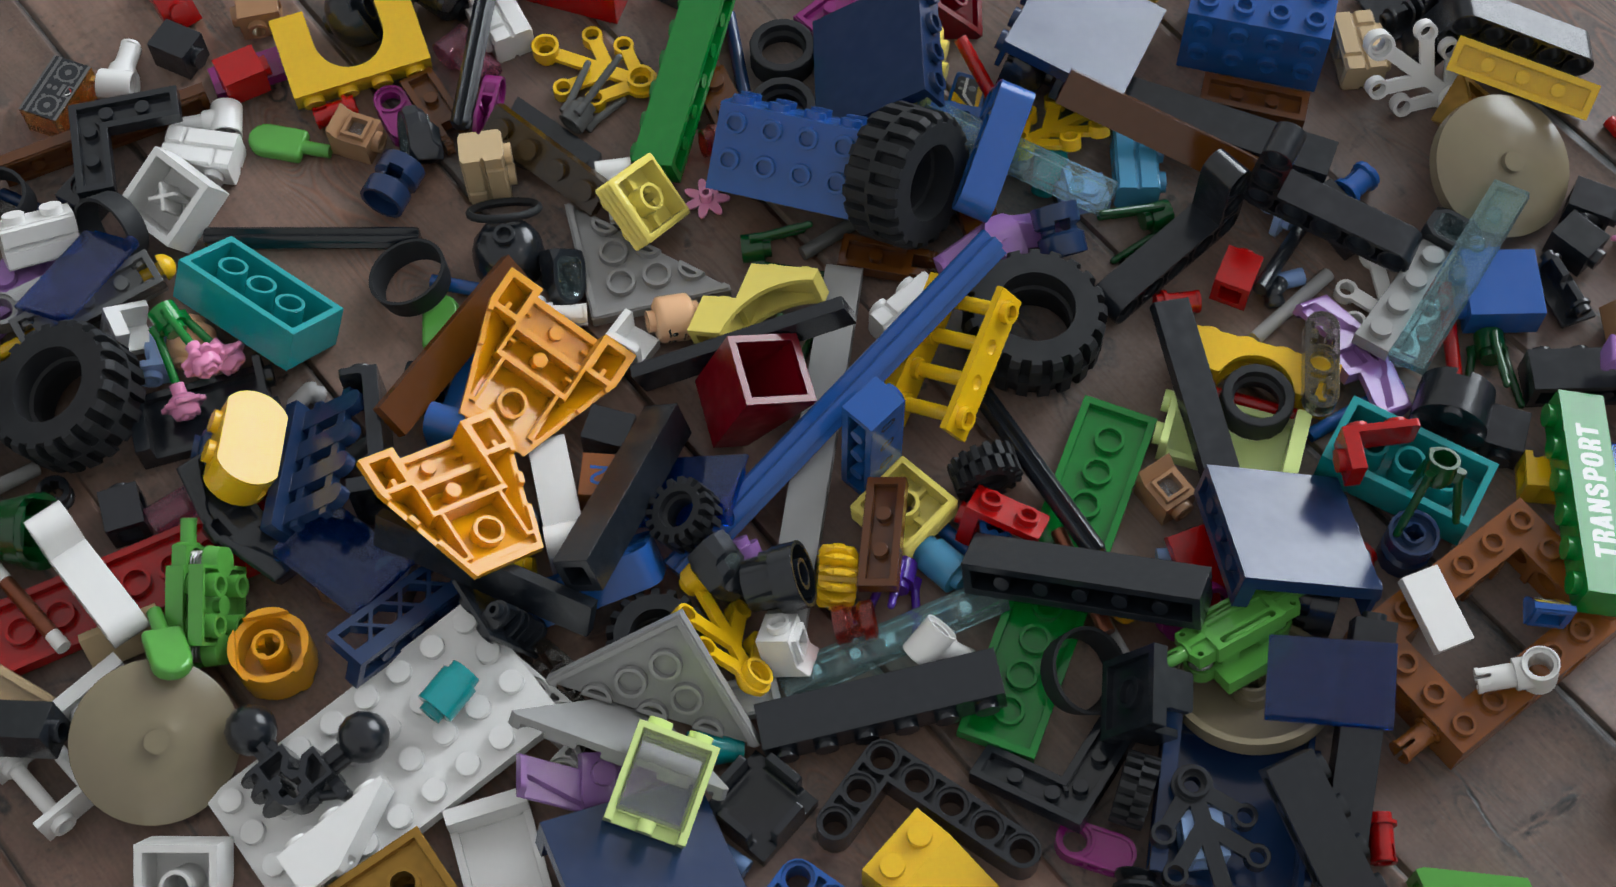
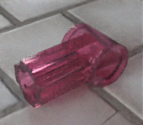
(451, 49)
(169, 509)

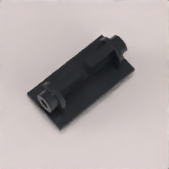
(1562, 292)

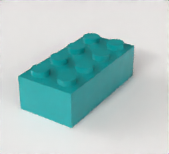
(258, 302)
(1392, 466)

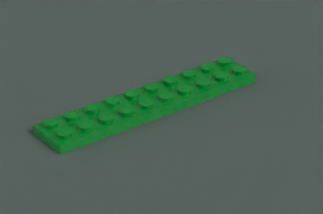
(1099, 476)

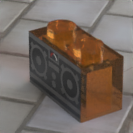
(57, 87)

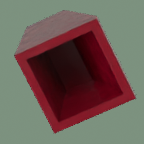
(753, 387)

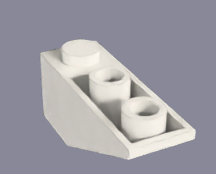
(338, 838)

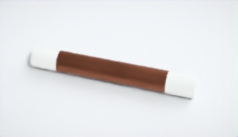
(33, 612)

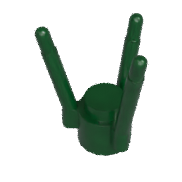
(1150, 217)
(758, 246)
(1491, 351)
(1438, 470)

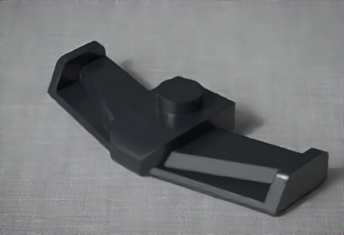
(233, 525)

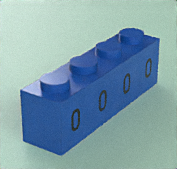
(871, 433)

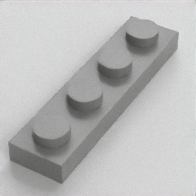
(1399, 301)

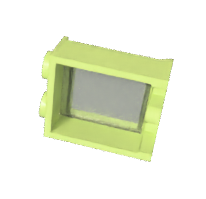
(662, 782)

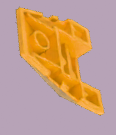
(537, 365)
(462, 495)

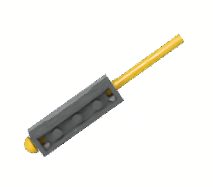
(132, 282)

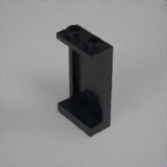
(379, 436)
(162, 440)

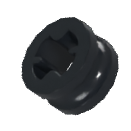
(53, 482)

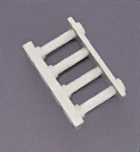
(60, 816)

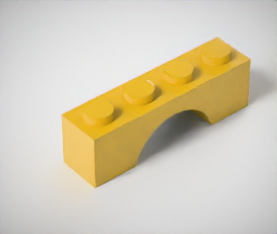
(1229, 352)

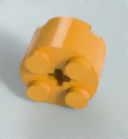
(273, 654)

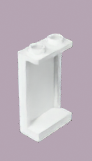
(497, 842)

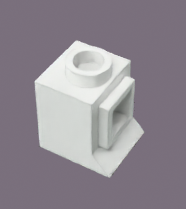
(786, 646)

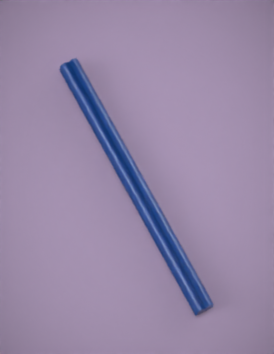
(878, 360)

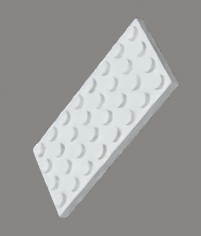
(425, 761)

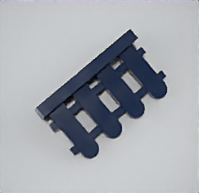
(289, 497)

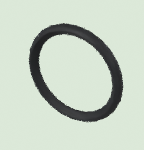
(504, 218)

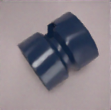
(393, 182)
(1065, 242)
(1412, 549)

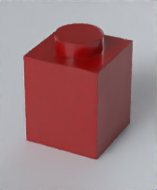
(243, 73)
(1236, 277)

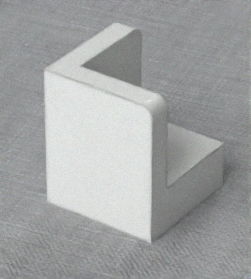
(127, 324)
(633, 338)

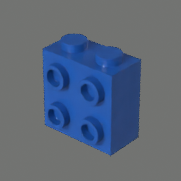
(1507, 295)

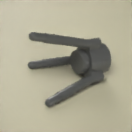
(578, 114)

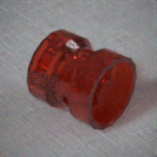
(845, 622)

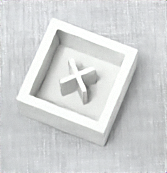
(174, 199)

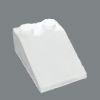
(184, 861)

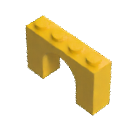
(318, 81)

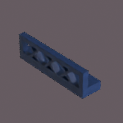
(391, 638)

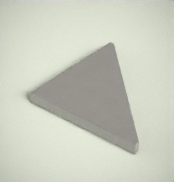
(630, 278)
(662, 675)
(595, 726)

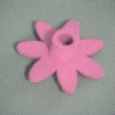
(705, 199)

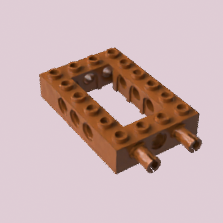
(1425, 699)

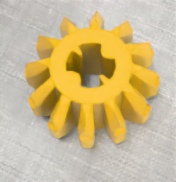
(836, 575)

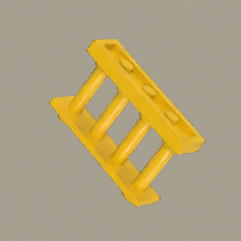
(1523, 77)
(974, 378)

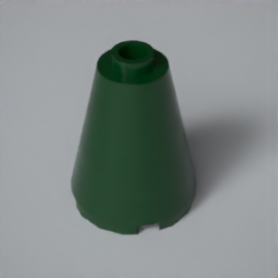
(16, 543)

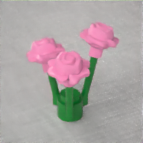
(202, 359)

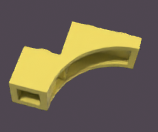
(762, 294)

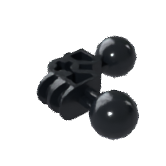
(253, 732)

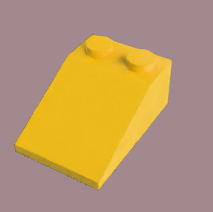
(923, 857)

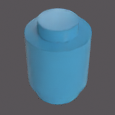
(940, 563)

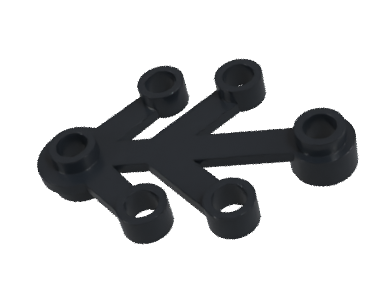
(1206, 831)

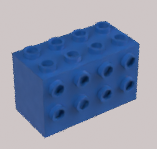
(1259, 39)
(782, 153)

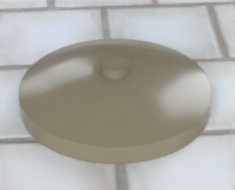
(1504, 142)
(1238, 721)
(151, 744)

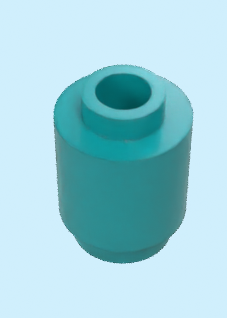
(448, 692)

